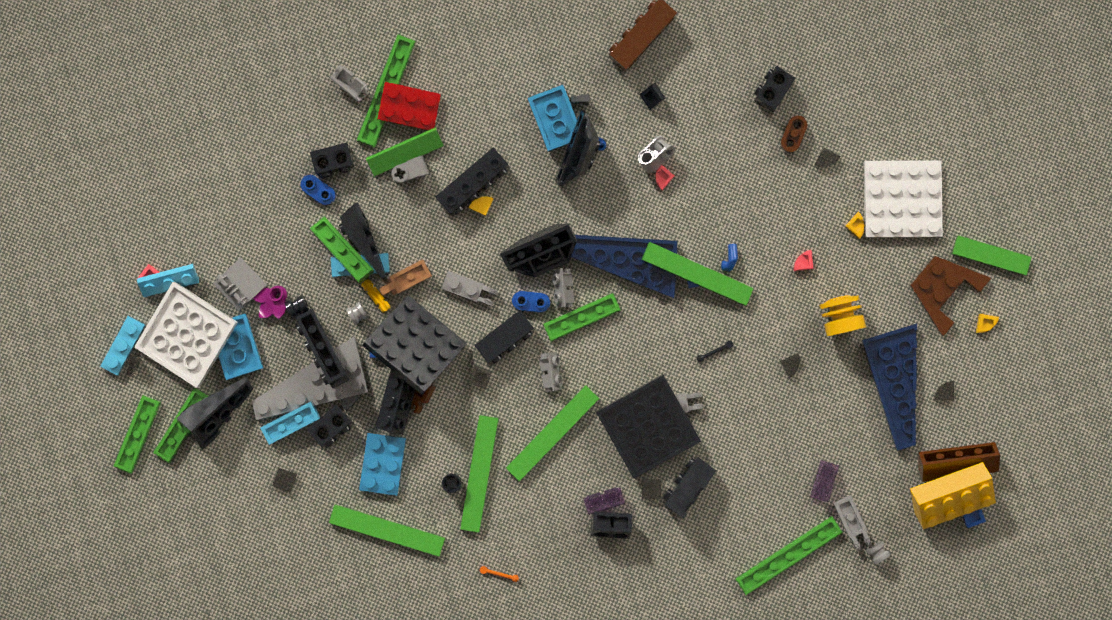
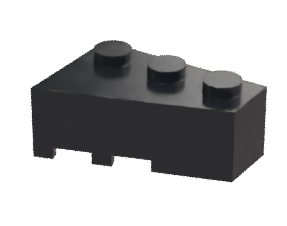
(688, 486)

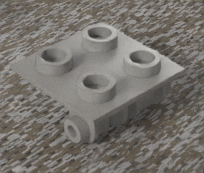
(239, 284)

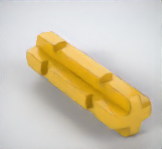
(376, 296)

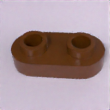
(793, 134)

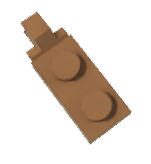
(406, 278)

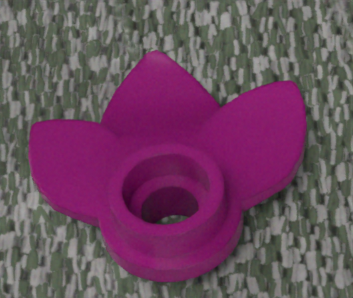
(270, 304)

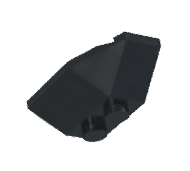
(579, 151)
(541, 251)

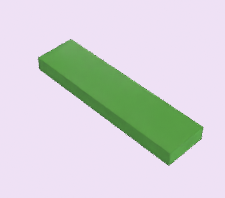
(404, 151)
(341, 250)
(991, 255)
(581, 317)
(137, 434)
(175, 434)

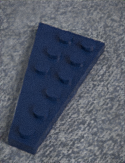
(623, 259)
(895, 377)

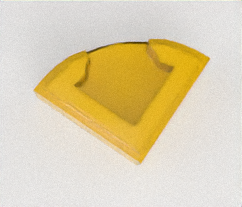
(481, 205)
(856, 225)
(986, 323)

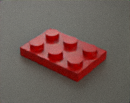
(408, 106)

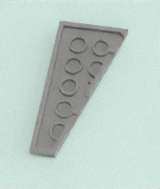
(309, 386)

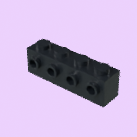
(472, 181)
(322, 349)
(395, 405)

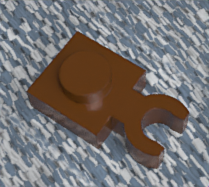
(419, 399)

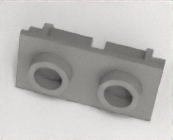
(355, 88)
(562, 296)
(553, 380)

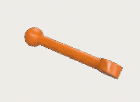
(514, 578)

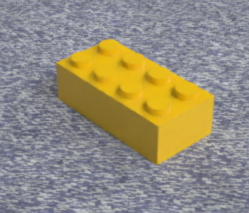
(953, 495)

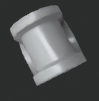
(655, 153)
(413, 168)

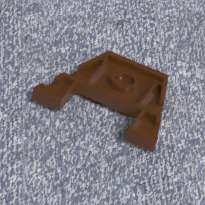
(938, 283)

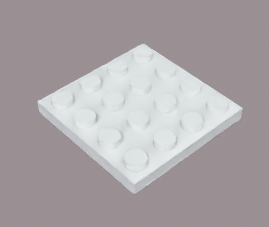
(903, 199)
(186, 334)

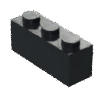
(504, 337)

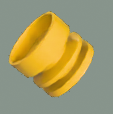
(842, 315)

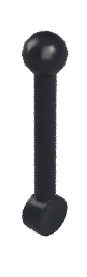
(729, 344)

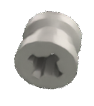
(357, 313)
(878, 552)

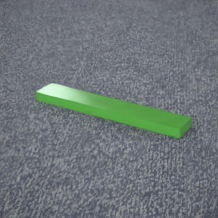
(392, 73)
(697, 274)
(552, 433)
(479, 473)
(387, 530)
(788, 555)

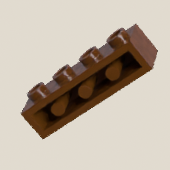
(642, 35)
(942, 462)

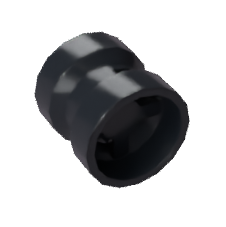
(298, 306)
(449, 485)

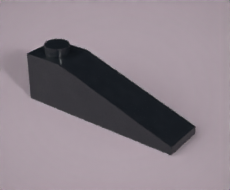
(358, 231)
(207, 415)

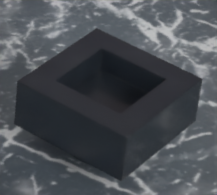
(652, 96)

